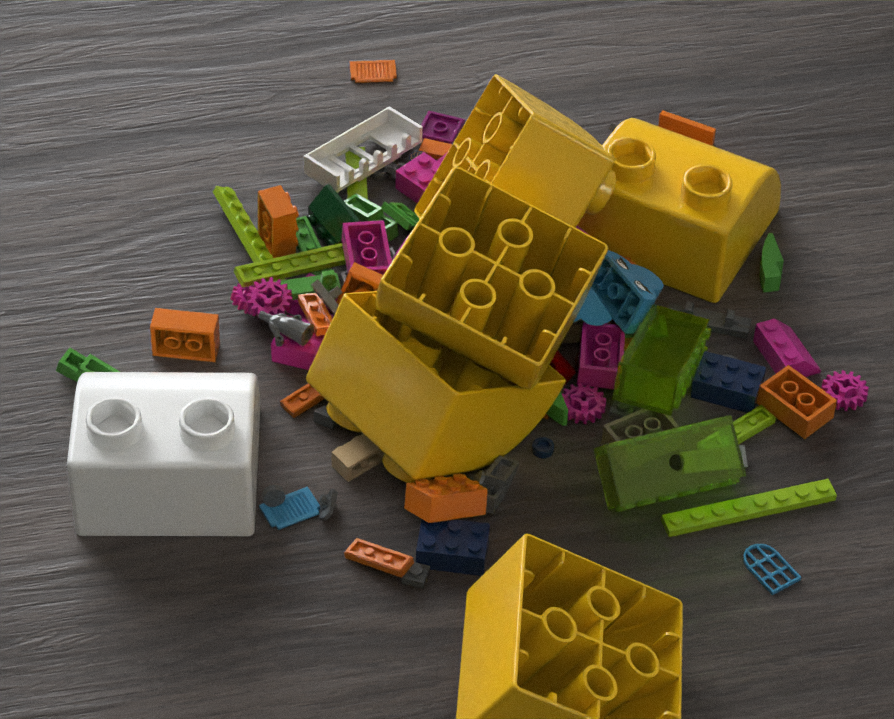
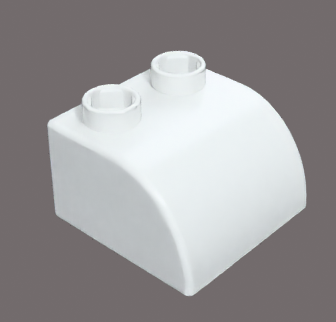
(164, 454)

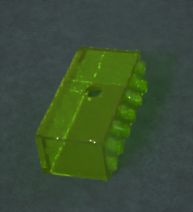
(661, 360)
(640, 469)

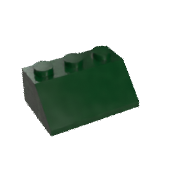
(328, 214)

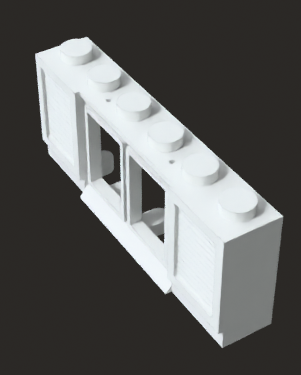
(385, 128)

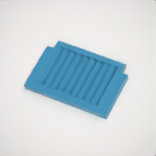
(295, 508)

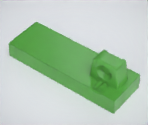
(303, 285)

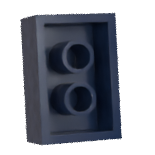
(727, 382)
(454, 546)

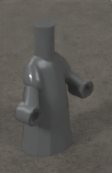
(289, 326)

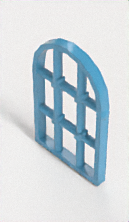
(779, 570)

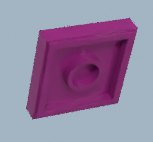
(441, 127)

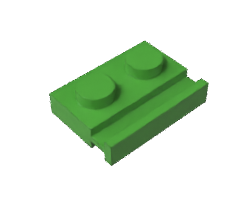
(401, 214)

